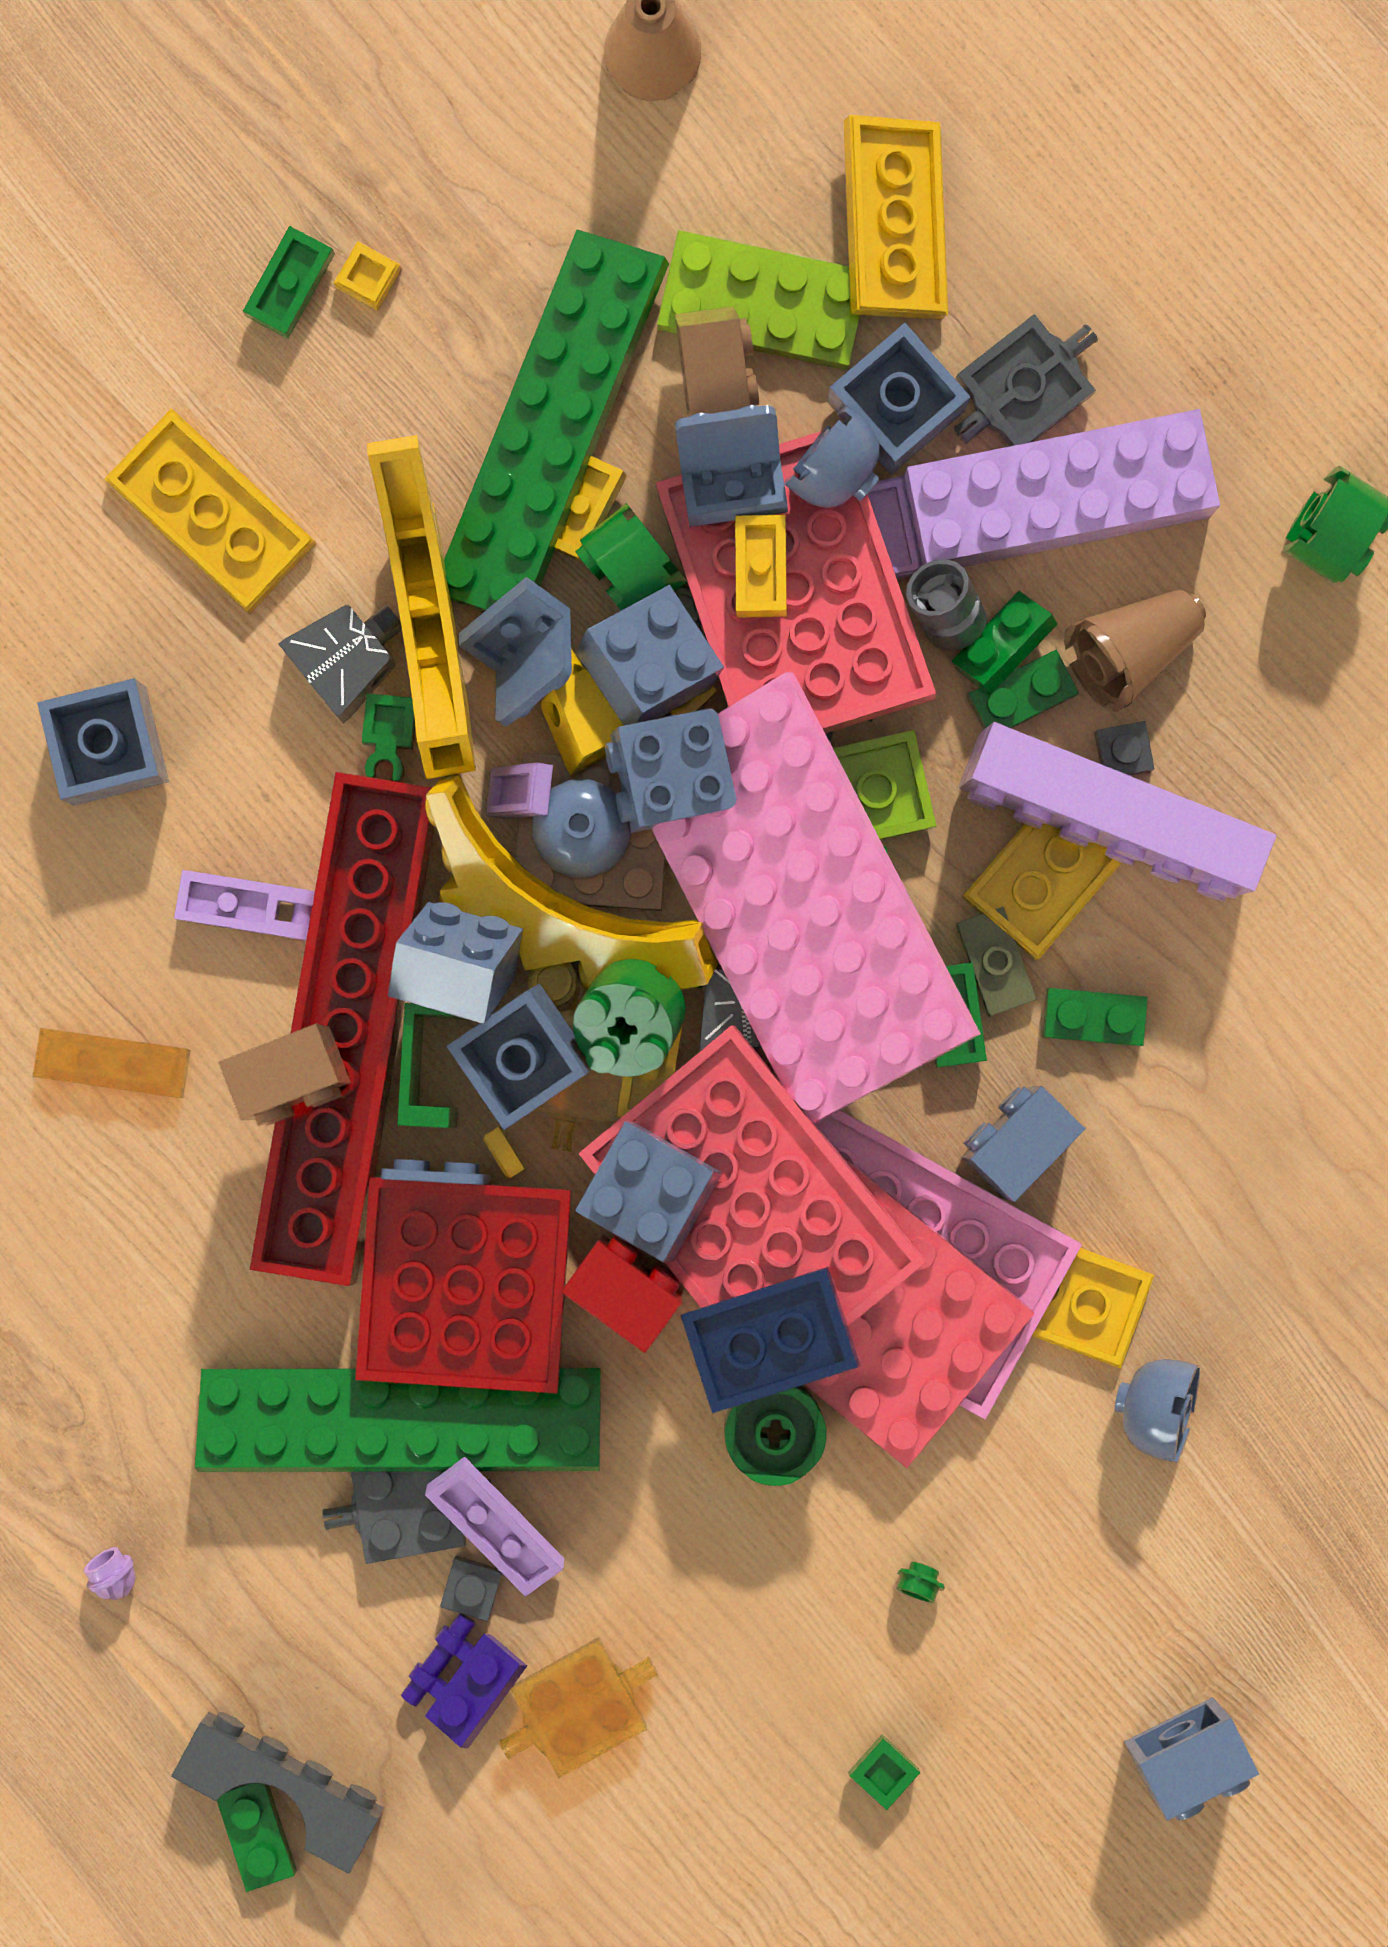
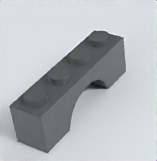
(334, 1816)

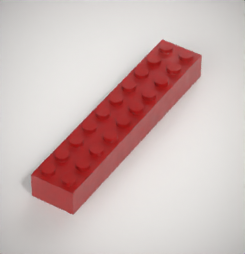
(361, 906)

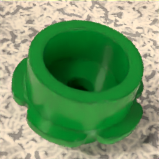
(920, 1582)

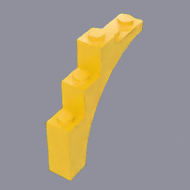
(424, 607)
(554, 926)

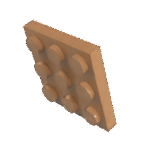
(633, 881)

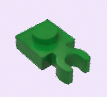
(388, 726)

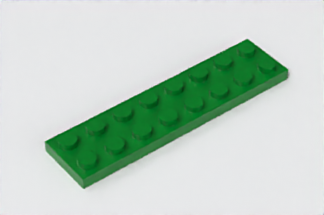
(553, 418)
(350, 1425)

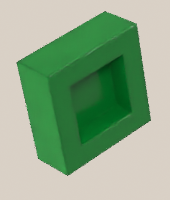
(884, 1772)

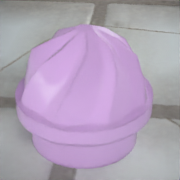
(110, 1574)

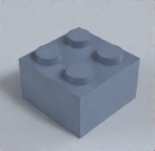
(901, 396)
(649, 658)
(103, 742)
(455, 961)
(520, 1056)
(1021, 1141)
(648, 1191)
(1192, 1760)

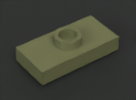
(996, 964)

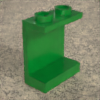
(409, 1110)

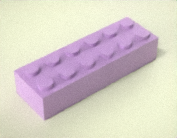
(1063, 490)
(1115, 812)

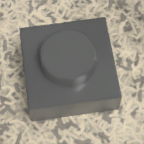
(1125, 748)
(471, 1588)

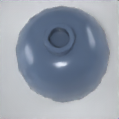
(838, 463)
(581, 830)
(1159, 1407)

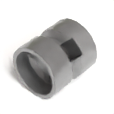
(946, 604)

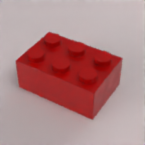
(625, 1291)

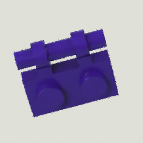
(475, 1688)

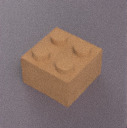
(714, 362)
(284, 1074)

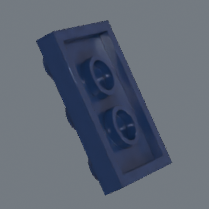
(770, 1340)

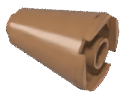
(652, 49)
(1132, 645)

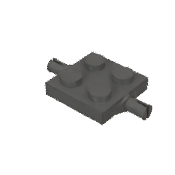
(1025, 383)
(395, 1516)

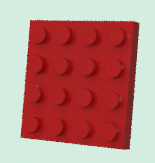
(463, 1285)

